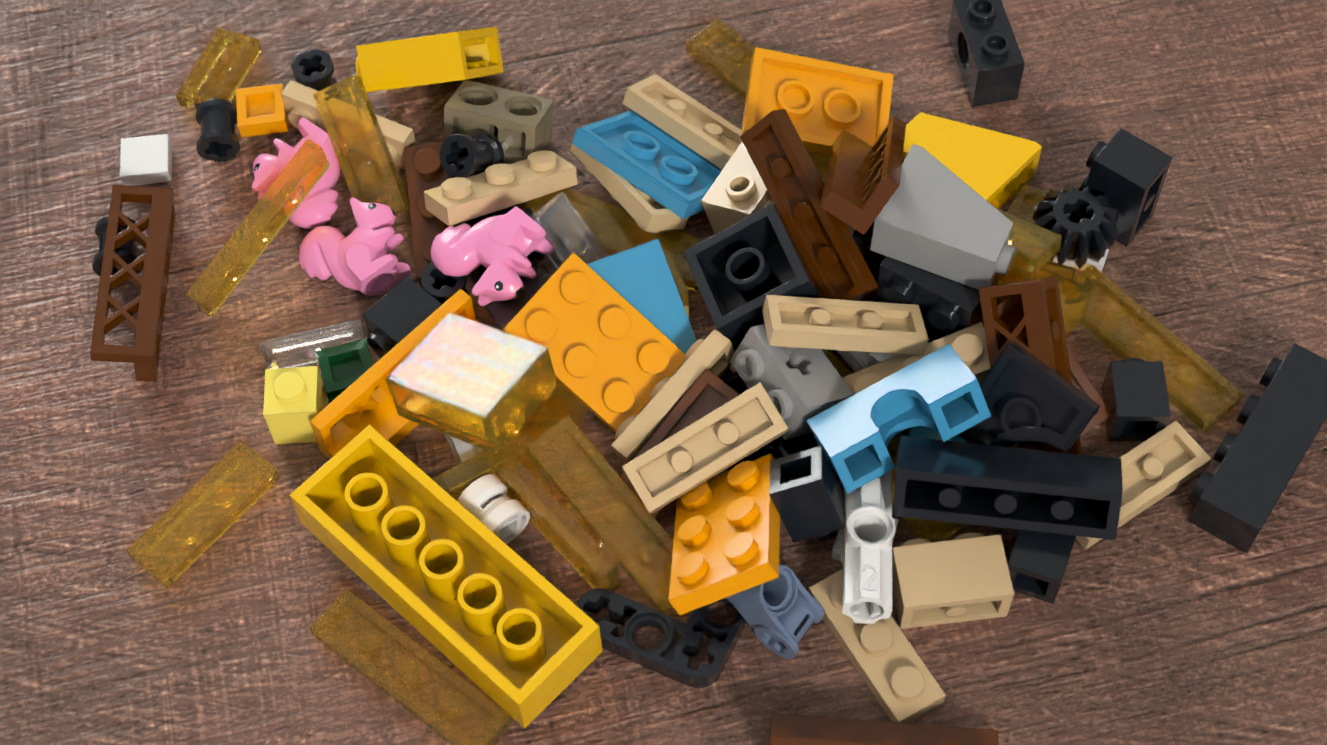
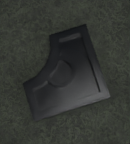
(1030, 404)

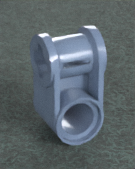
(779, 612)

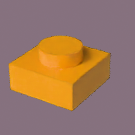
(261, 110)

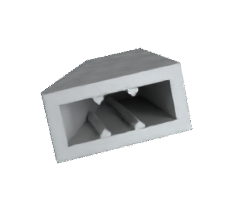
(943, 225)

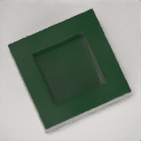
(343, 366)

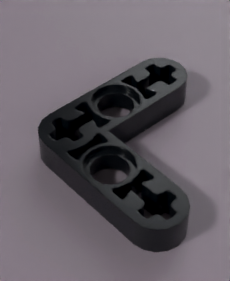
(679, 640)

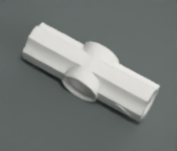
(868, 564)

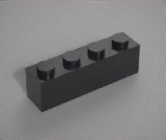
(1265, 452)
(1008, 487)

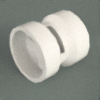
(491, 505)

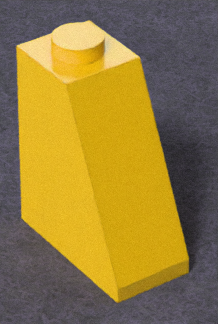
(429, 59)
(982, 158)

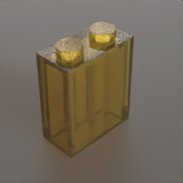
(472, 382)

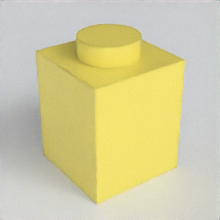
(291, 401)

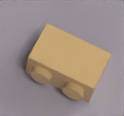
(950, 580)

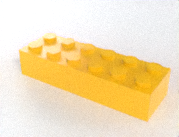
(448, 575)

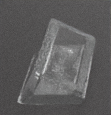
(567, 232)
(301, 348)

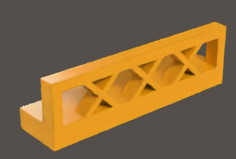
(364, 405)

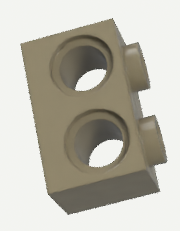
(513, 117)

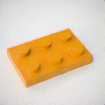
(818, 97)
(597, 342)
(725, 537)

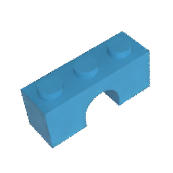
(928, 393)

